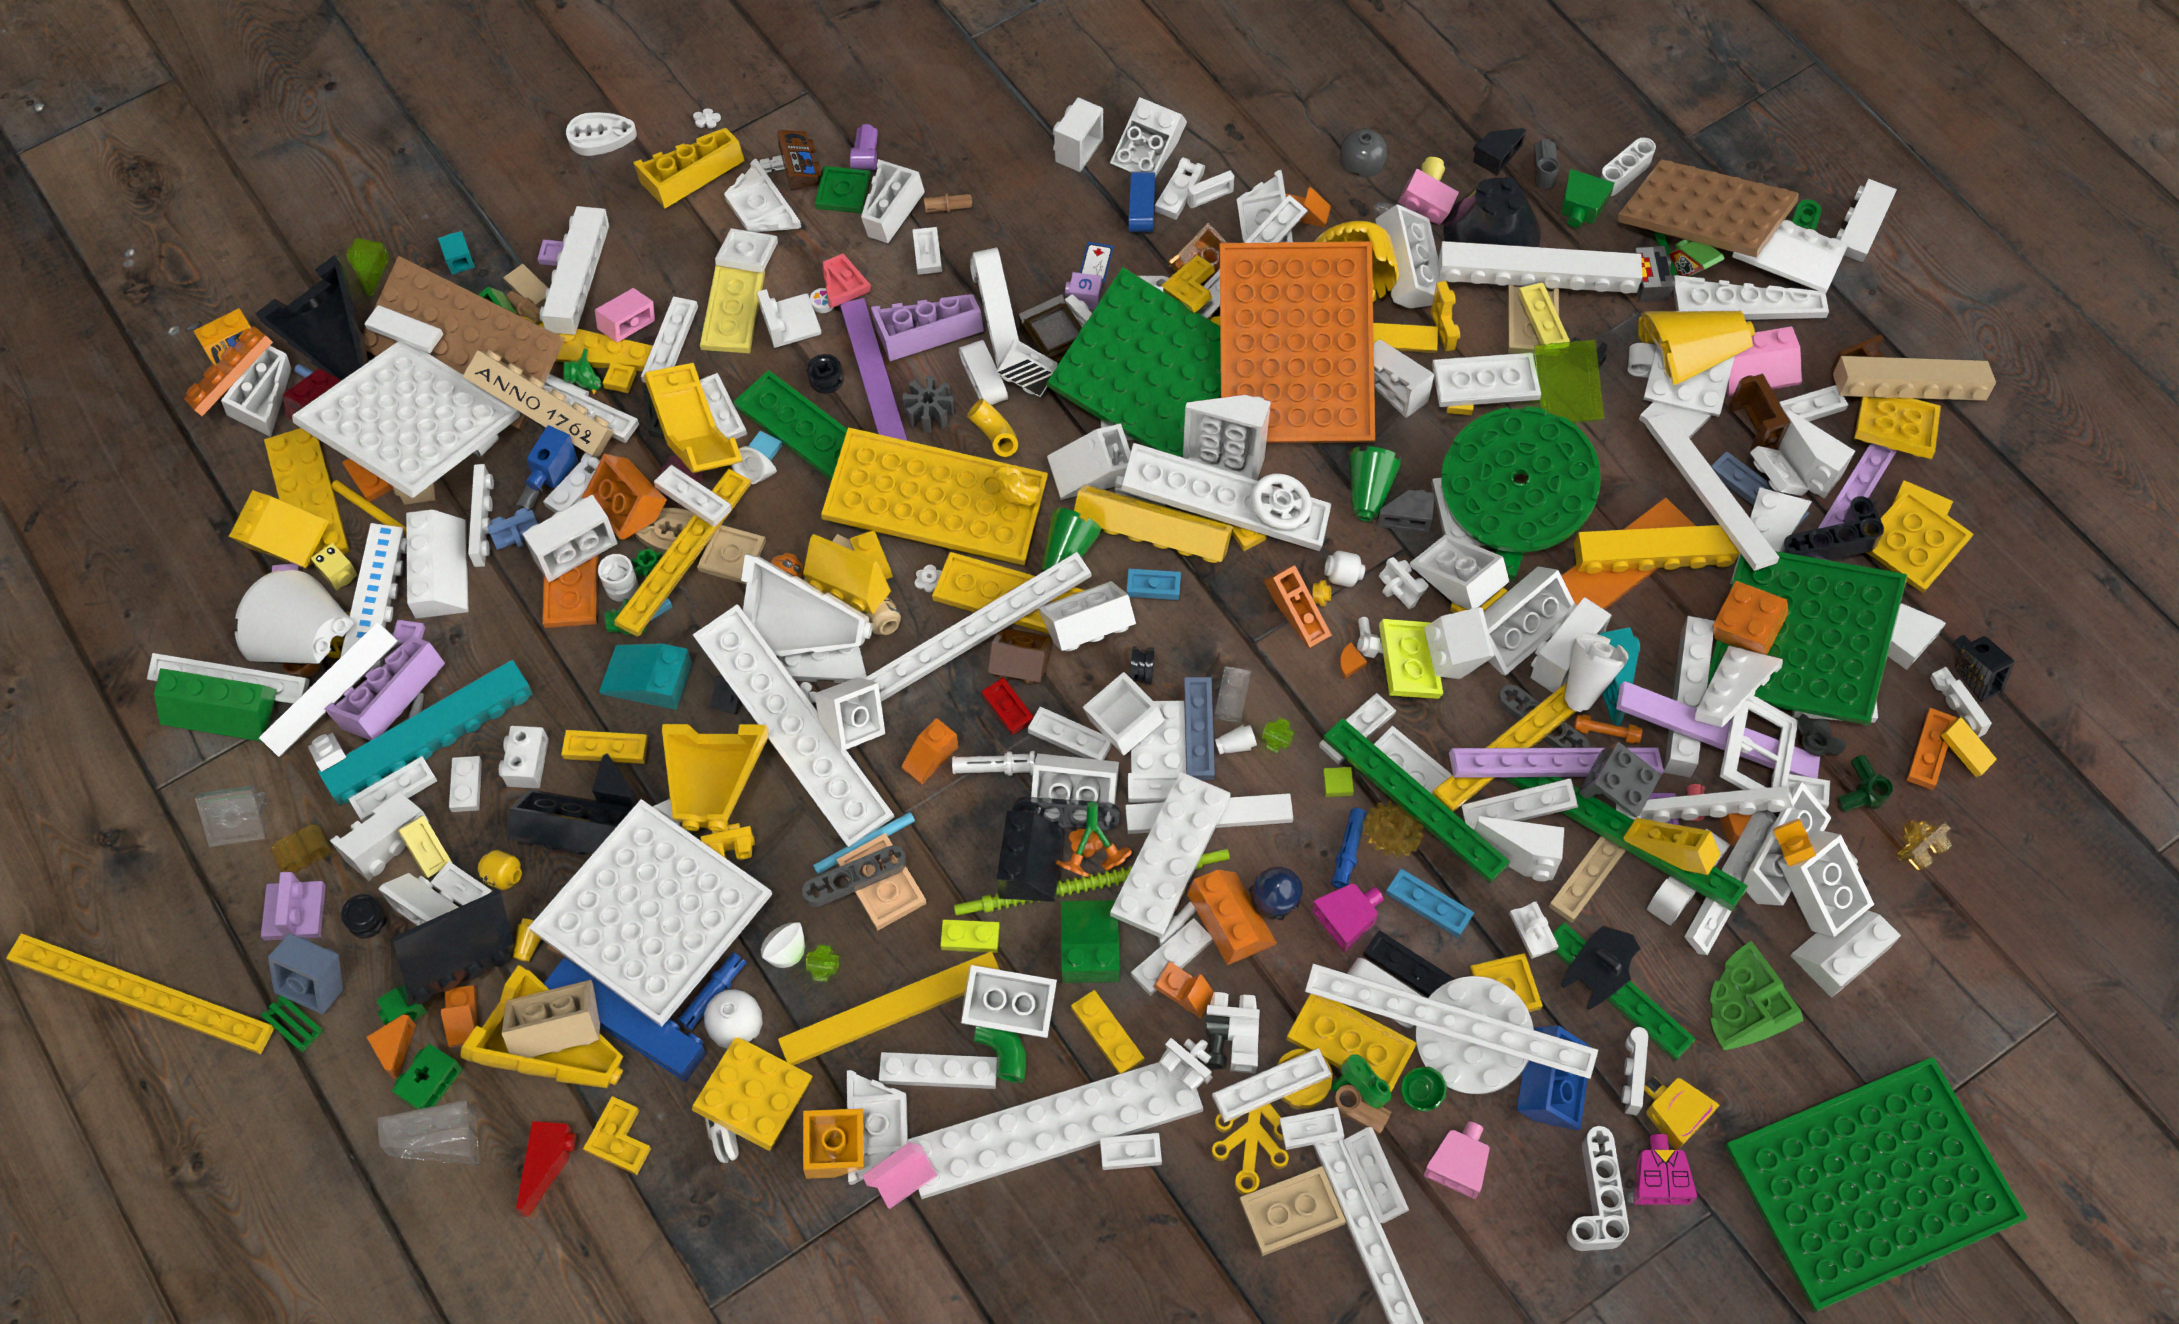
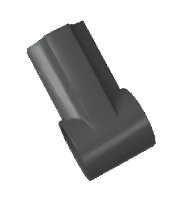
(1546, 164)

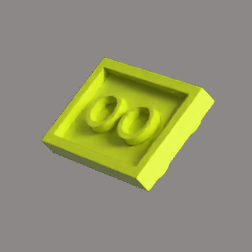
(1408, 660)

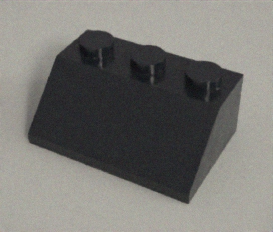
(1029, 857)

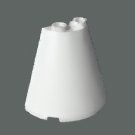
(288, 619)

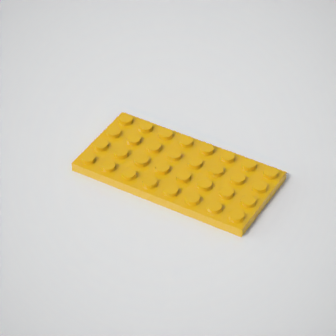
(929, 497)

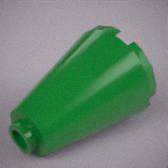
(1371, 480)
(1067, 536)

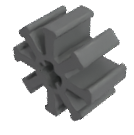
(928, 404)

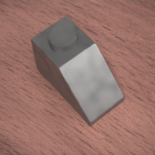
(1409, 512)

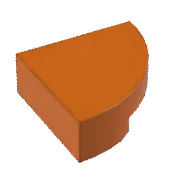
(1351, 661)

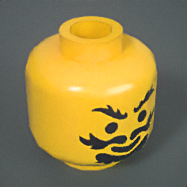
(499, 870)

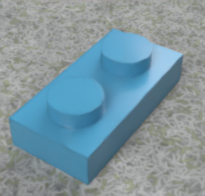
(1153, 584)

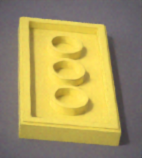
(732, 310)

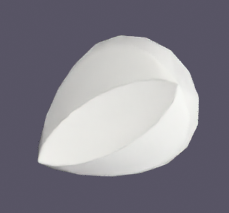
(754, 465)
(784, 945)

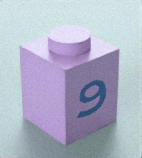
(1085, 288)

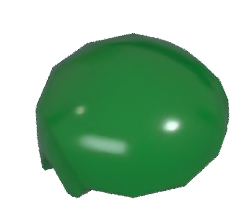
(1423, 1089)

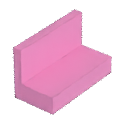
(901, 1174)

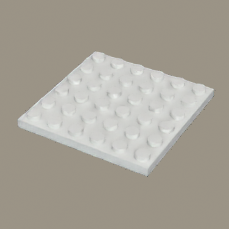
(406, 417)
(651, 912)

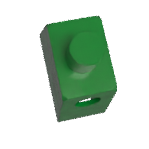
(1585, 198)

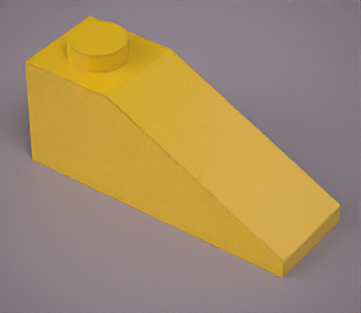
(1676, 844)

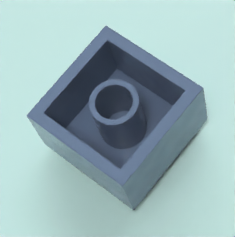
(306, 973)

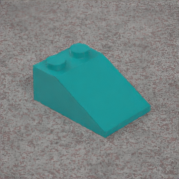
(1631, 644)
(648, 674)

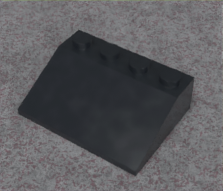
(451, 949)

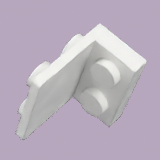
(789, 318)

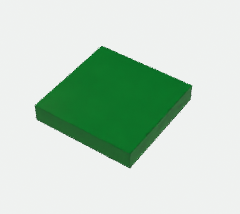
(843, 189)

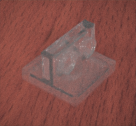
(232, 815)

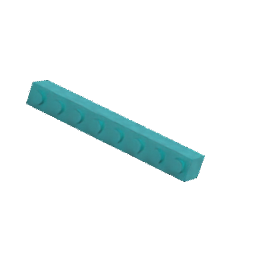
(427, 731)

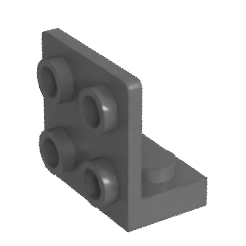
(1621, 778)

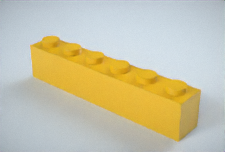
(1154, 523)
(1654, 548)

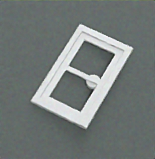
(1737, 742)

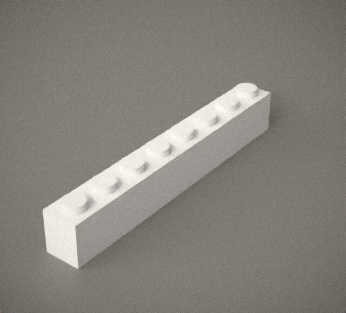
(1536, 265)

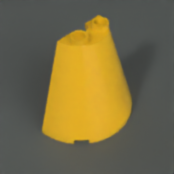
(1695, 339)
(709, 772)

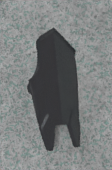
(1603, 963)

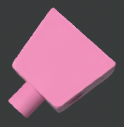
(1460, 1161)

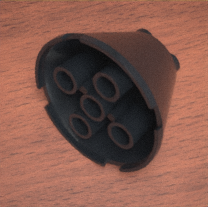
(1493, 215)

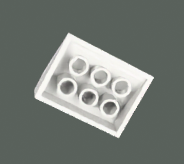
(1227, 433)

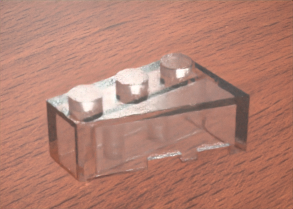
(432, 1133)

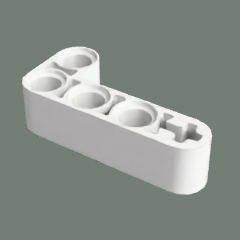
(1675, 895)
(1599, 1187)

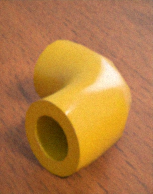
(994, 427)

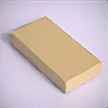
(527, 285)

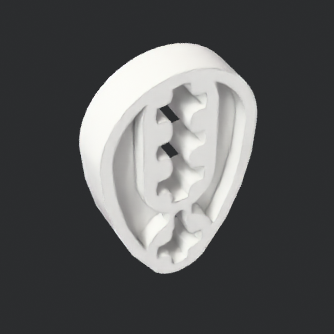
(594, 123)

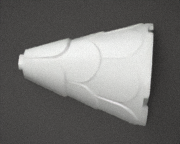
(795, 614)

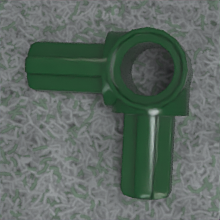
(1864, 795)

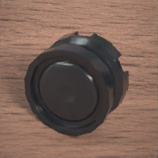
(825, 373)
(1142, 665)
(363, 916)

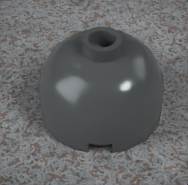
(1364, 152)

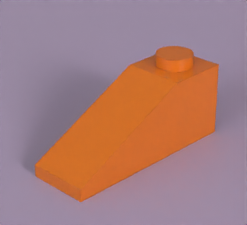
(1297, 605)

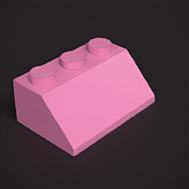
(1774, 354)

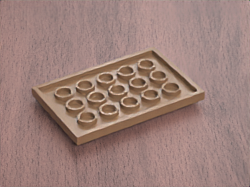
(1708, 208)

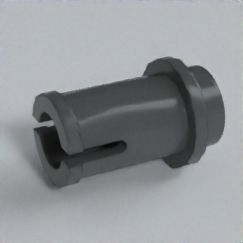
(528, 497)

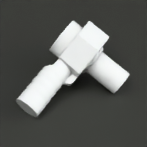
(1368, 643)

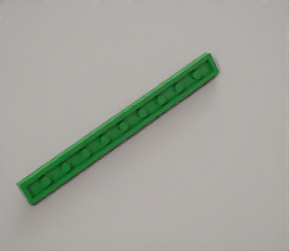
(1614, 825)

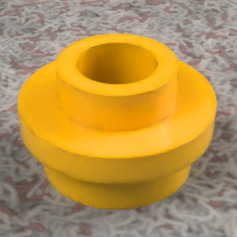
(1321, 593)

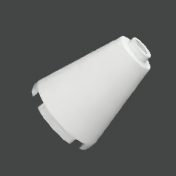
(1592, 669)

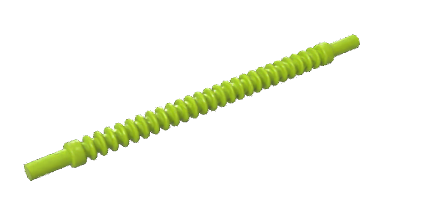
(988, 903)

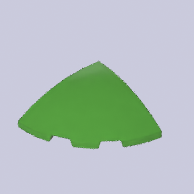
(1750, 1001)

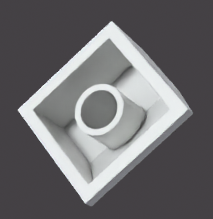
(1459, 643)
(851, 712)

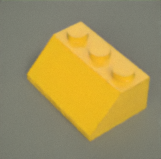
(845, 574)

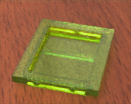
(1570, 380)

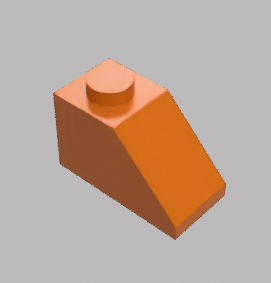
(930, 751)

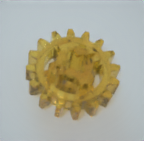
(1392, 830)

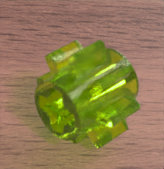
(1278, 735)
(822, 963)

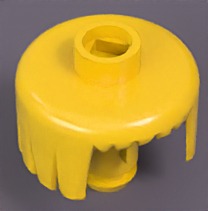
(1383, 256)

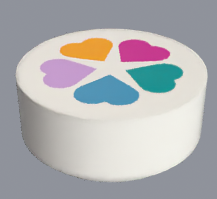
(819, 301)

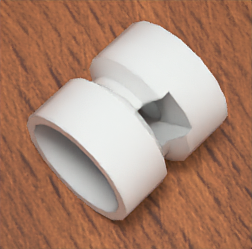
(618, 577)

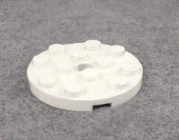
(1468, 1065)

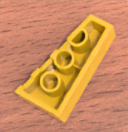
(689, 166)

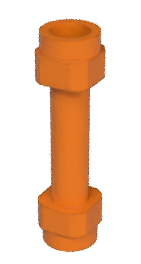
(1631, 734)

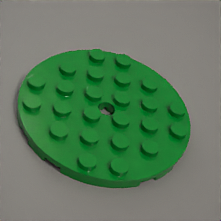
(1515, 515)

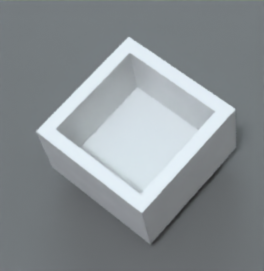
(1078, 134)
(1123, 713)

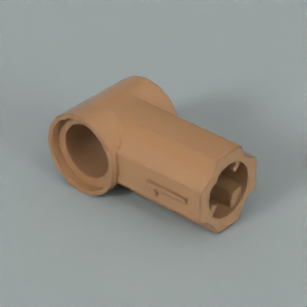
(1360, 1111)

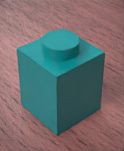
(456, 252)

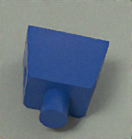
(551, 459)

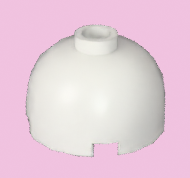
(732, 1016)

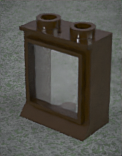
(1050, 327)

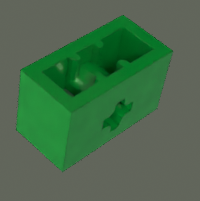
(427, 1063)

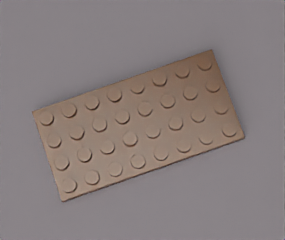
(466, 323)

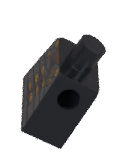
(1983, 666)

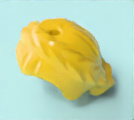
(1015, 487)

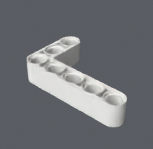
(989, 275)

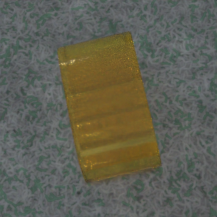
(301, 849)

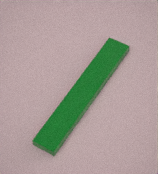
(1632, 1002)

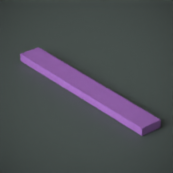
(872, 369)

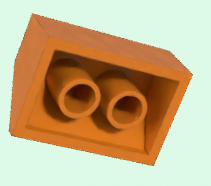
(624, 495)
(1229, 915)

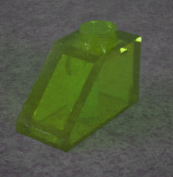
(368, 262)

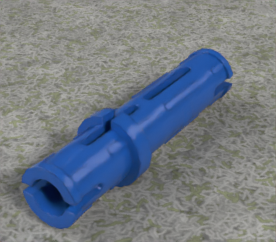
(1346, 858)
(720, 981)

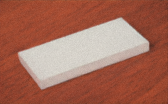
(1486, 379)

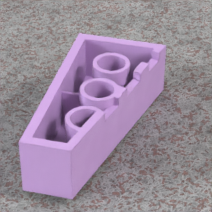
(926, 325)
(387, 690)

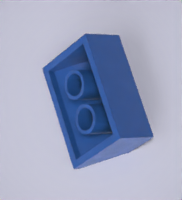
(1551, 1093)

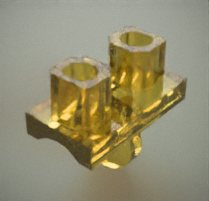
(1922, 840)

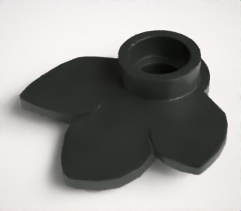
(1818, 738)

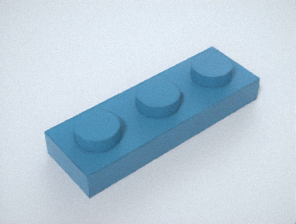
(1429, 903)

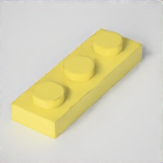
(1542, 314)

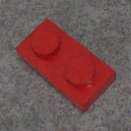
(1007, 706)

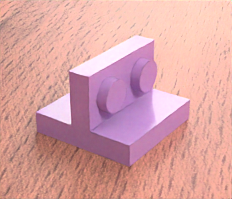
(293, 908)

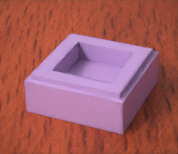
(549, 252)
(406, 629)

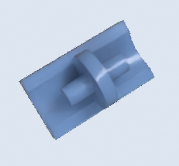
(510, 530)

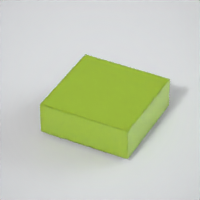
(1338, 782)

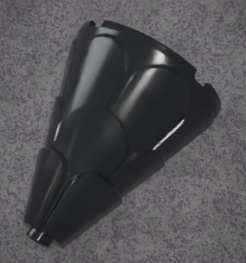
(322, 323)

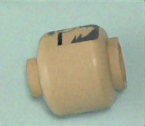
(885, 618)

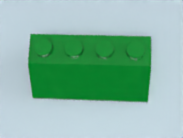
(213, 704)

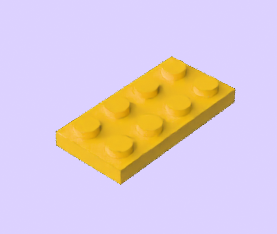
(1344, 1032)

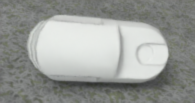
(723, 1141)

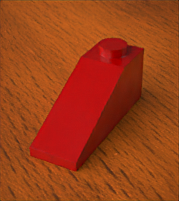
(545, 1158)

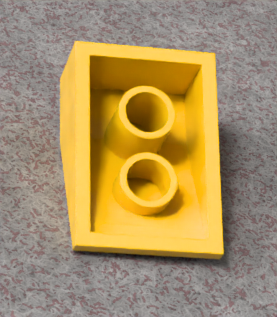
(278, 529)

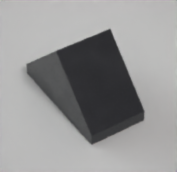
(611, 785)

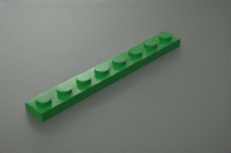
(1416, 801)

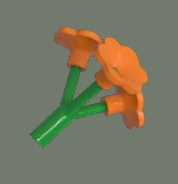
(1087, 842)

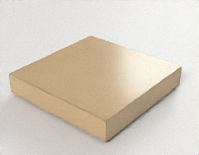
(727, 551)

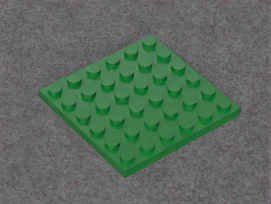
(1142, 363)
(1832, 636)

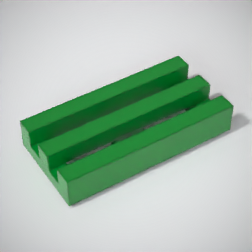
(275, 1008)

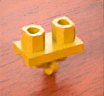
(731, 839)

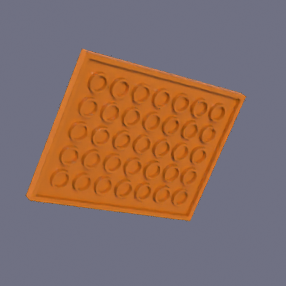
(1301, 336)

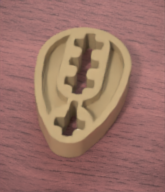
(668, 518)

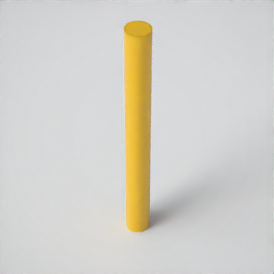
(366, 506)

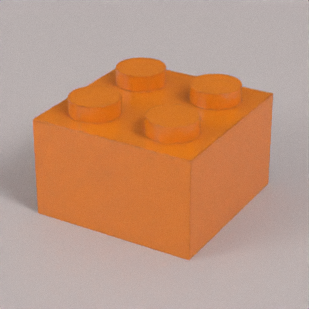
(1750, 618)

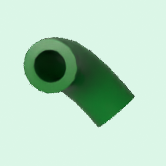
(1008, 1050)

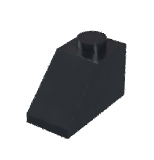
(1498, 149)

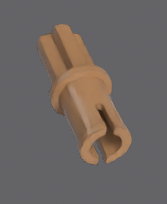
(947, 203)
(524, 306)

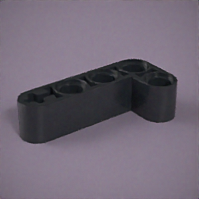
(1853, 531)

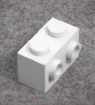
(524, 757)

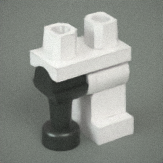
(1233, 1025)

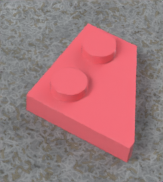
(843, 281)

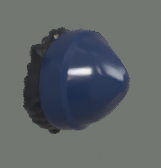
(1276, 893)

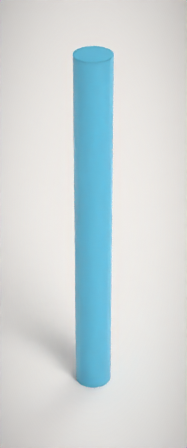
(889, 829)

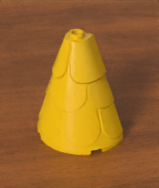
(581, 1065)

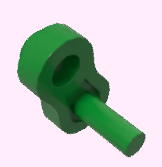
(1361, 1076)

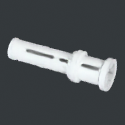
(1009, 763)

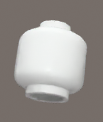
(1344, 568)

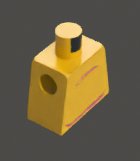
(1678, 1109)

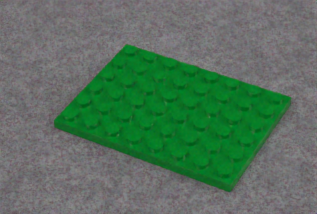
(1874, 1183)

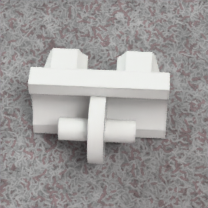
(1400, 582)
(1533, 930)
(1196, 1070)

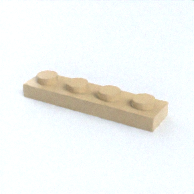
(1586, 879)

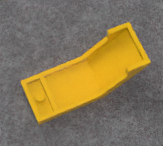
(688, 419)

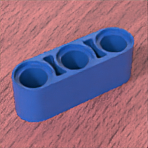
(1142, 202)

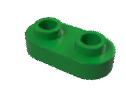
(1807, 214)

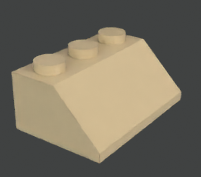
(551, 1020)

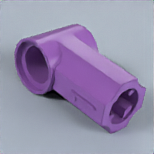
(864, 153)

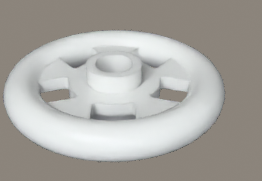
(1288, 484)

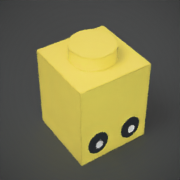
(334, 566)

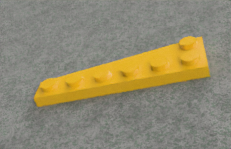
(602, 349)

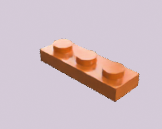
(1930, 750)

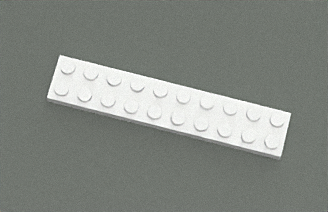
(793, 726)
(1055, 1126)

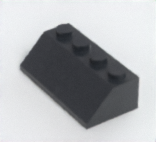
(563, 821)

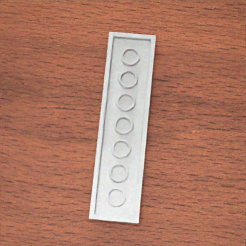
(1214, 494)

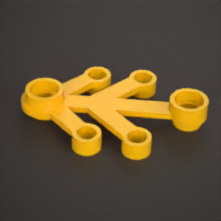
(1253, 1133)

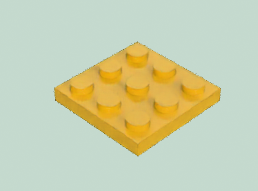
(1899, 424)
(1918, 540)
(752, 1093)

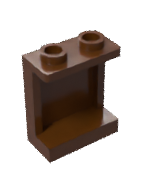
(1763, 410)

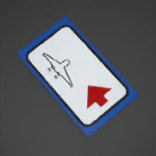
(1097, 259)

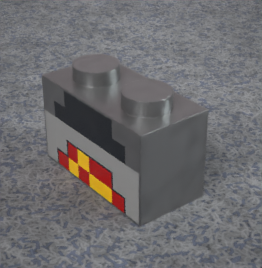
(1656, 275)

